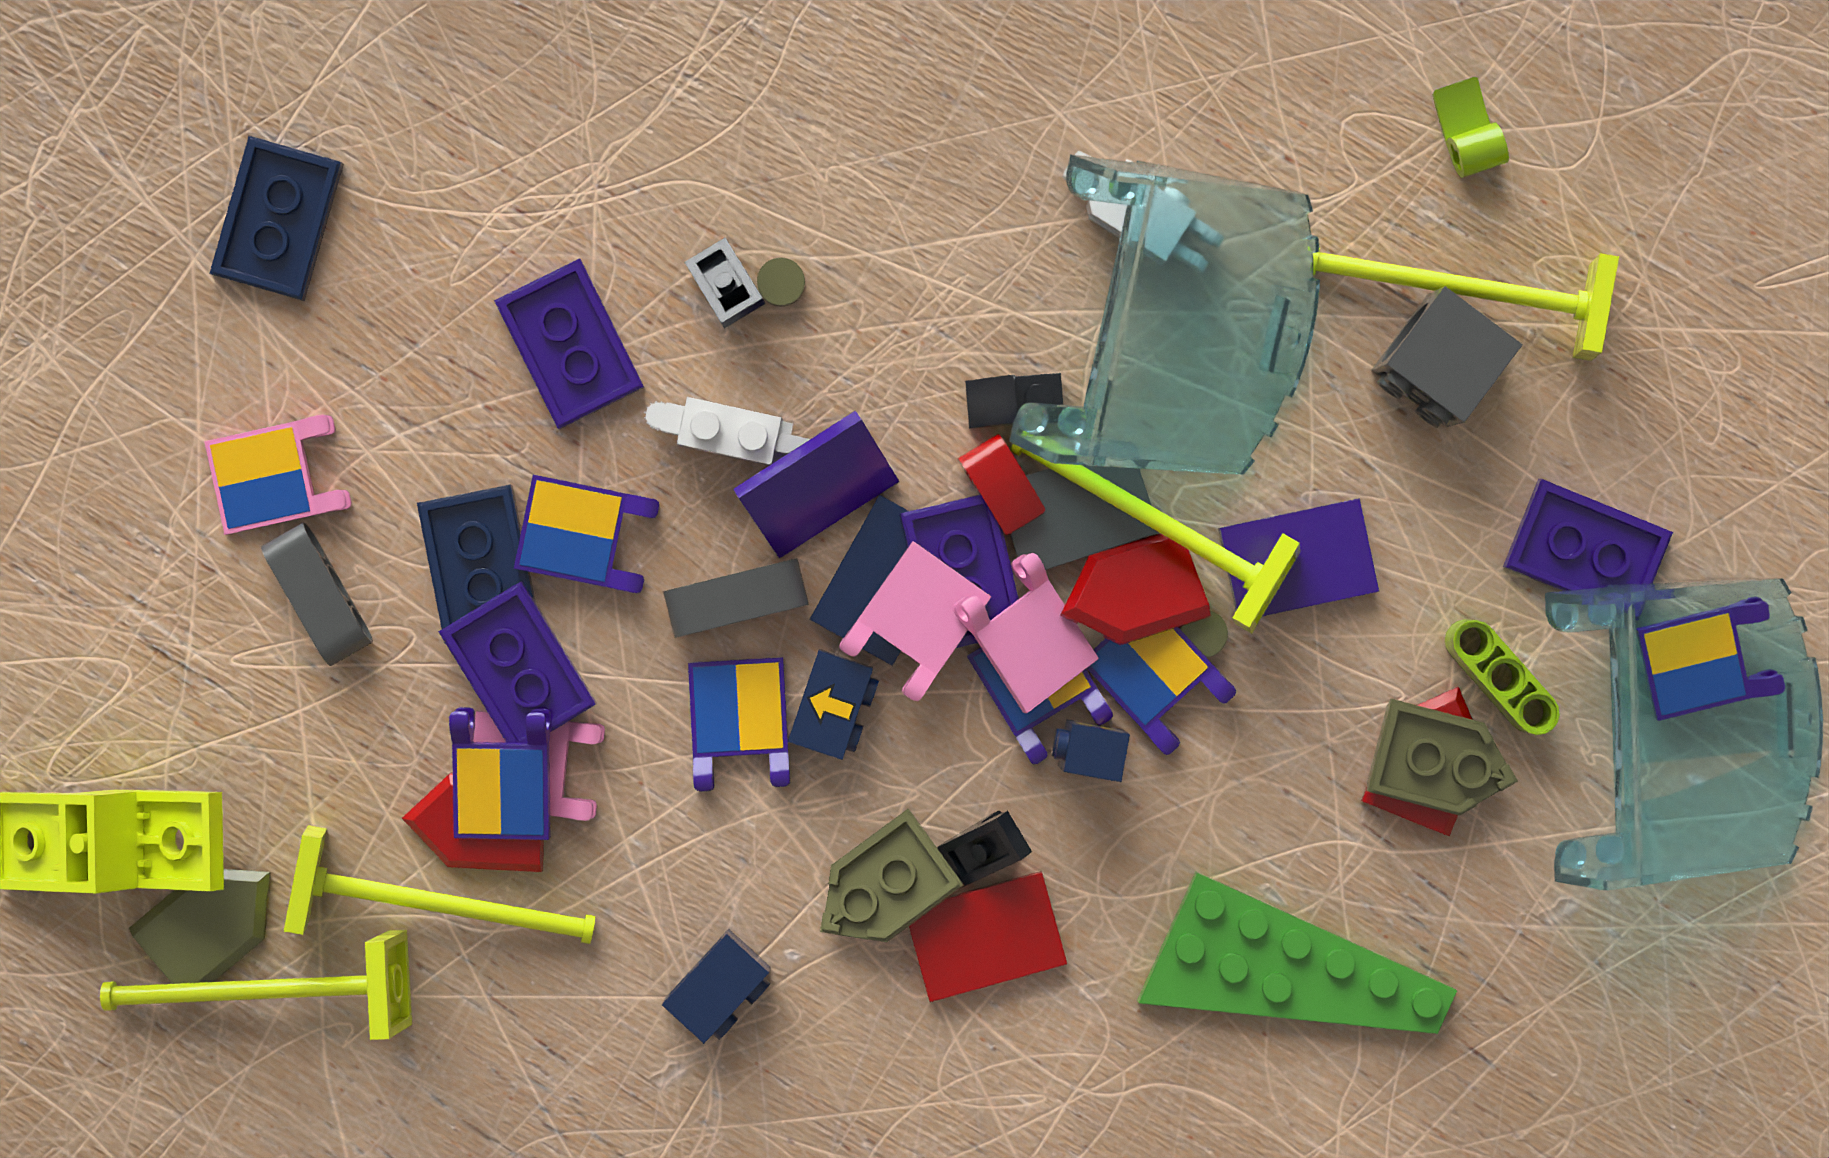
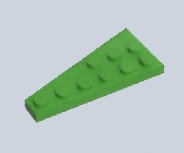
(1264, 962)

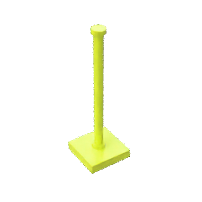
(1588, 306)
(1260, 580)
(313, 880)
(384, 984)

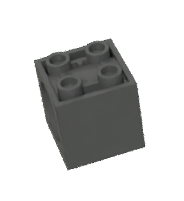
(1445, 359)

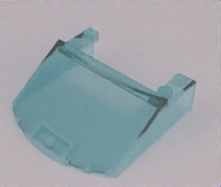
(1197, 323)
(1707, 785)

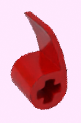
(1002, 484)

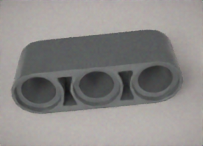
(317, 594)
(735, 597)

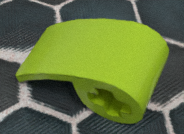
(1467, 129)

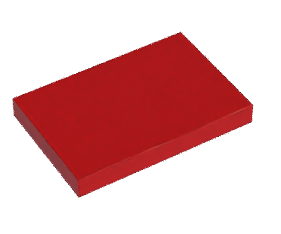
(987, 937)

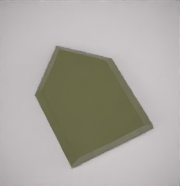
(1436, 759)
(887, 882)
(205, 932)

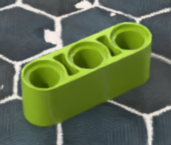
(1523, 684)

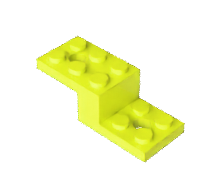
(111, 841)

